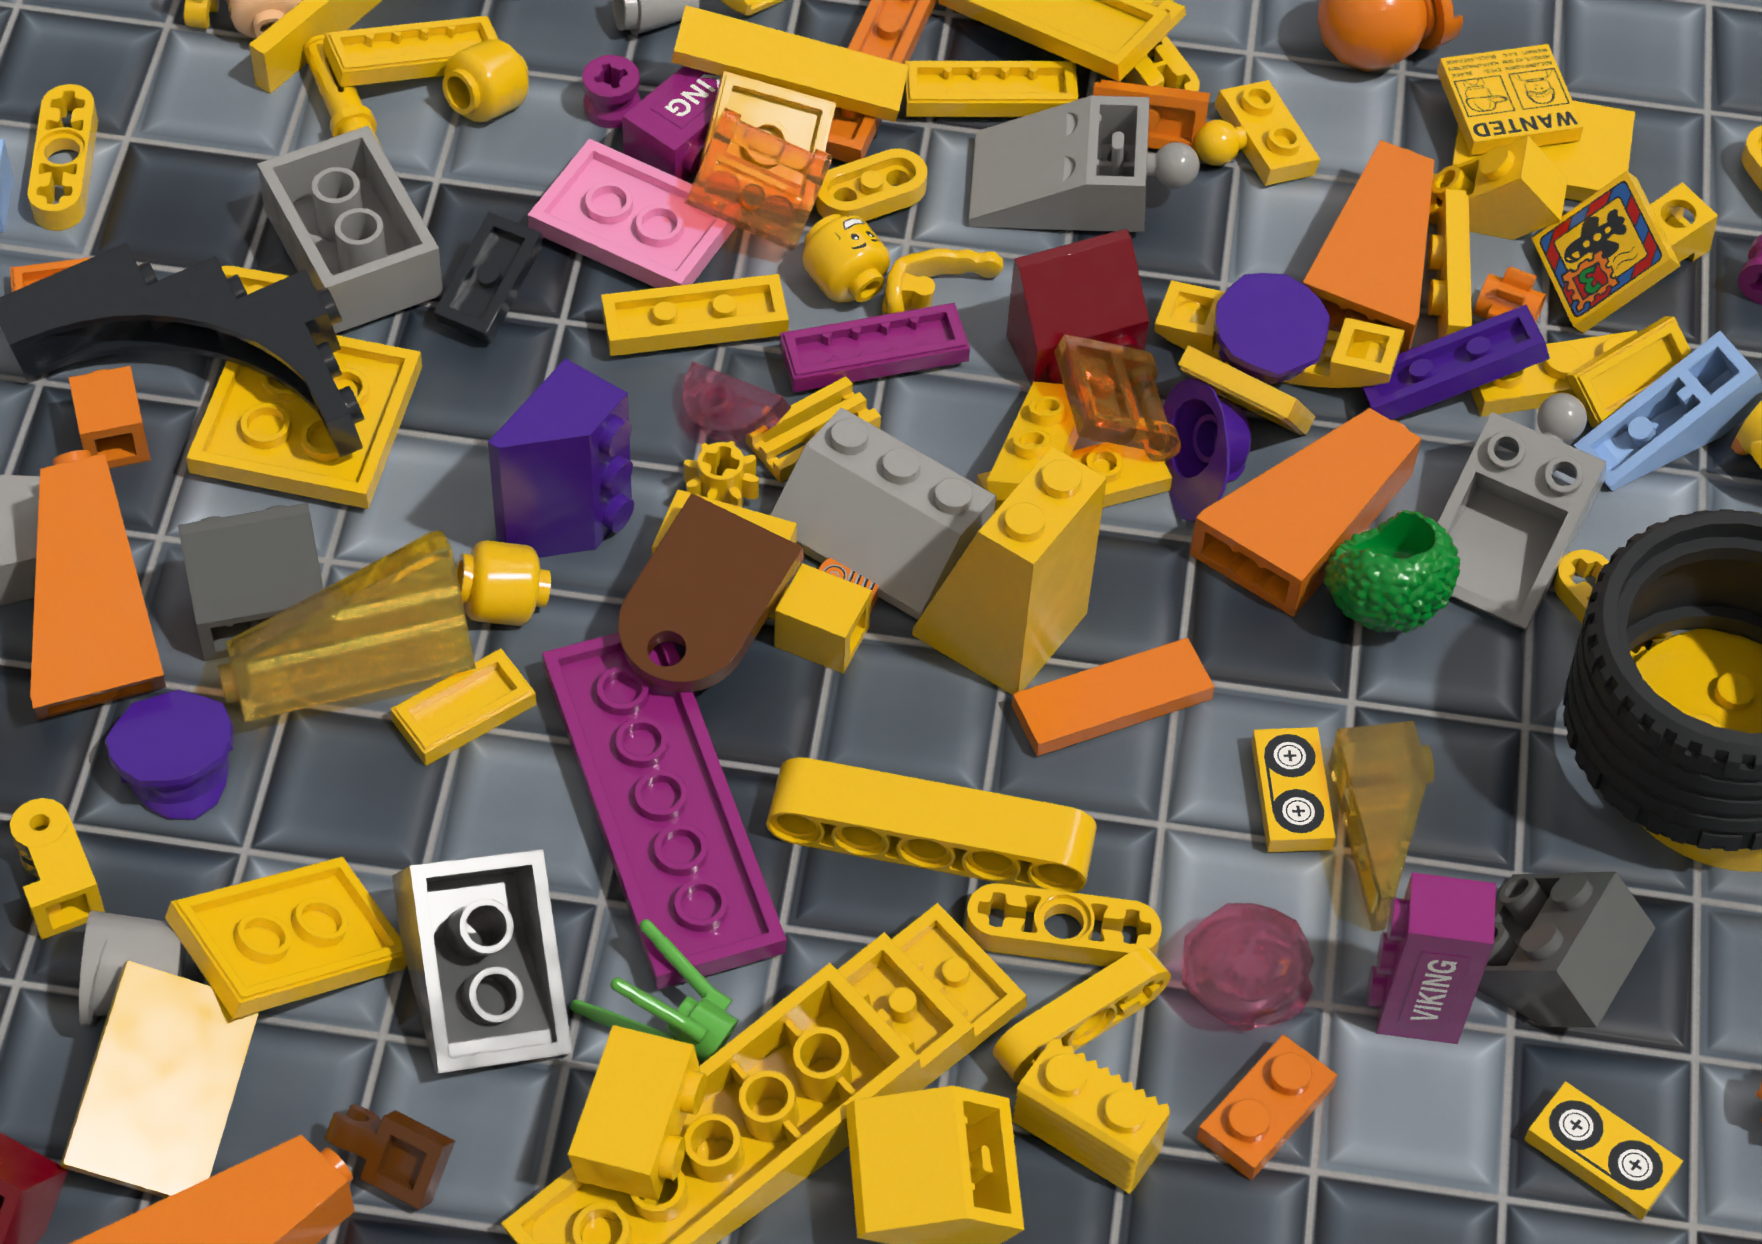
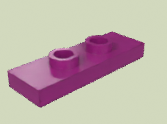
(874, 347)

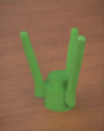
(694, 1022)

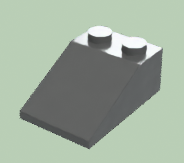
(483, 959)

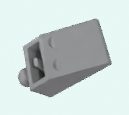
(1073, 168)
(1512, 515)

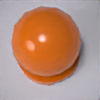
(1384, 32)

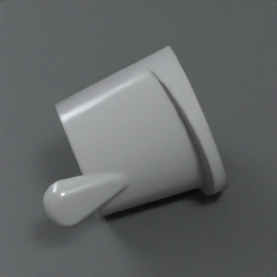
(111, 942)

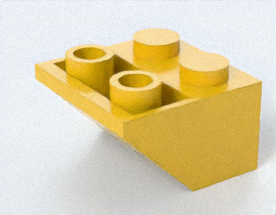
(934, 1167)

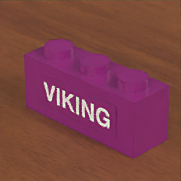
(672, 123)
(1432, 957)

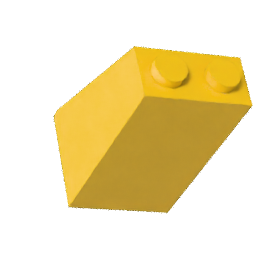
(1021, 576)

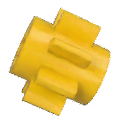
(722, 474)

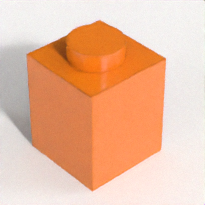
(110, 416)

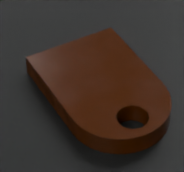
(706, 591)

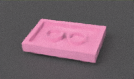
(629, 218)

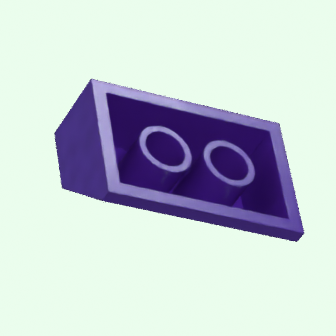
(563, 465)

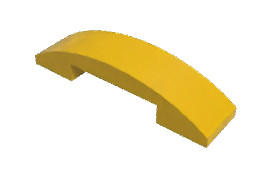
(1351, 358)

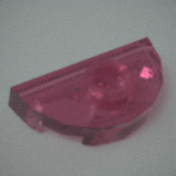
(727, 405)

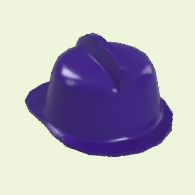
(1213, 446)

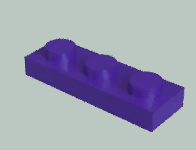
(1459, 363)

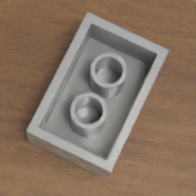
(351, 227)

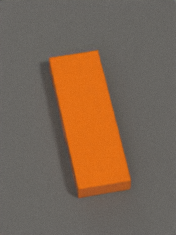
(1112, 696)

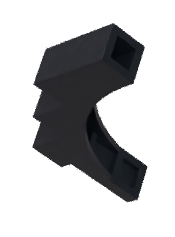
(121, 308)

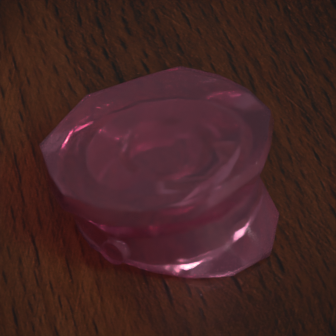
(1248, 965)

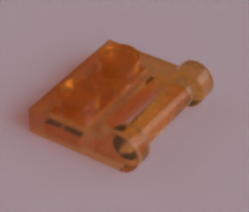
(750, 194)
(1101, 398)

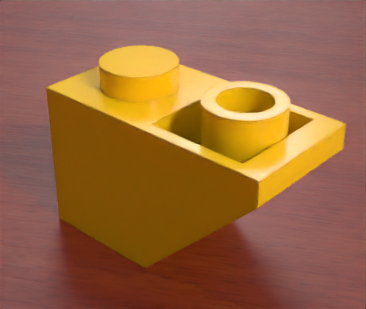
(1508, 188)

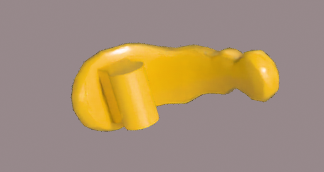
(910, 280)

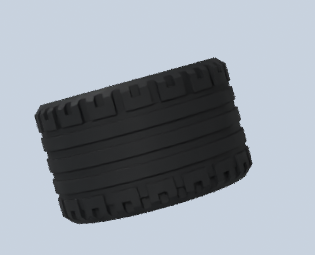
(1634, 745)

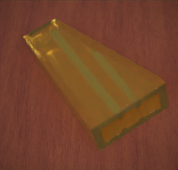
(356, 637)

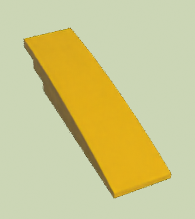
(784, 1083)

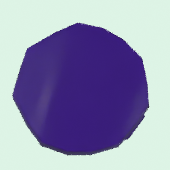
(1270, 326)
(173, 752)

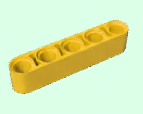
(931, 825)

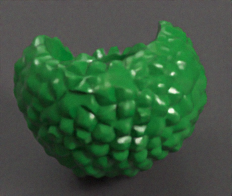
(1394, 573)

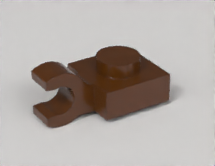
(398, 1151)

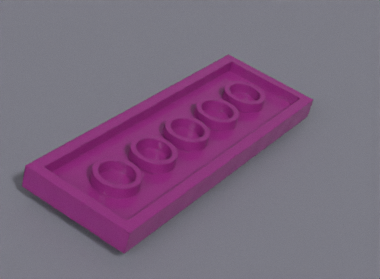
(663, 810)

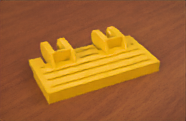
(1092, 33)

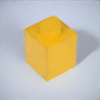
(822, 618)

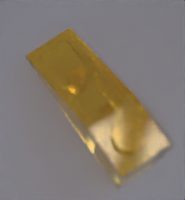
(1379, 790)

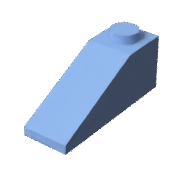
(1676, 413)

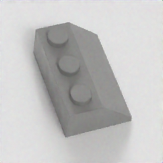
(882, 510)

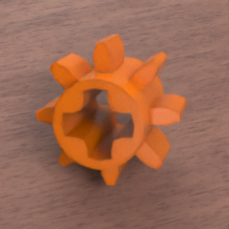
(1509, 293)

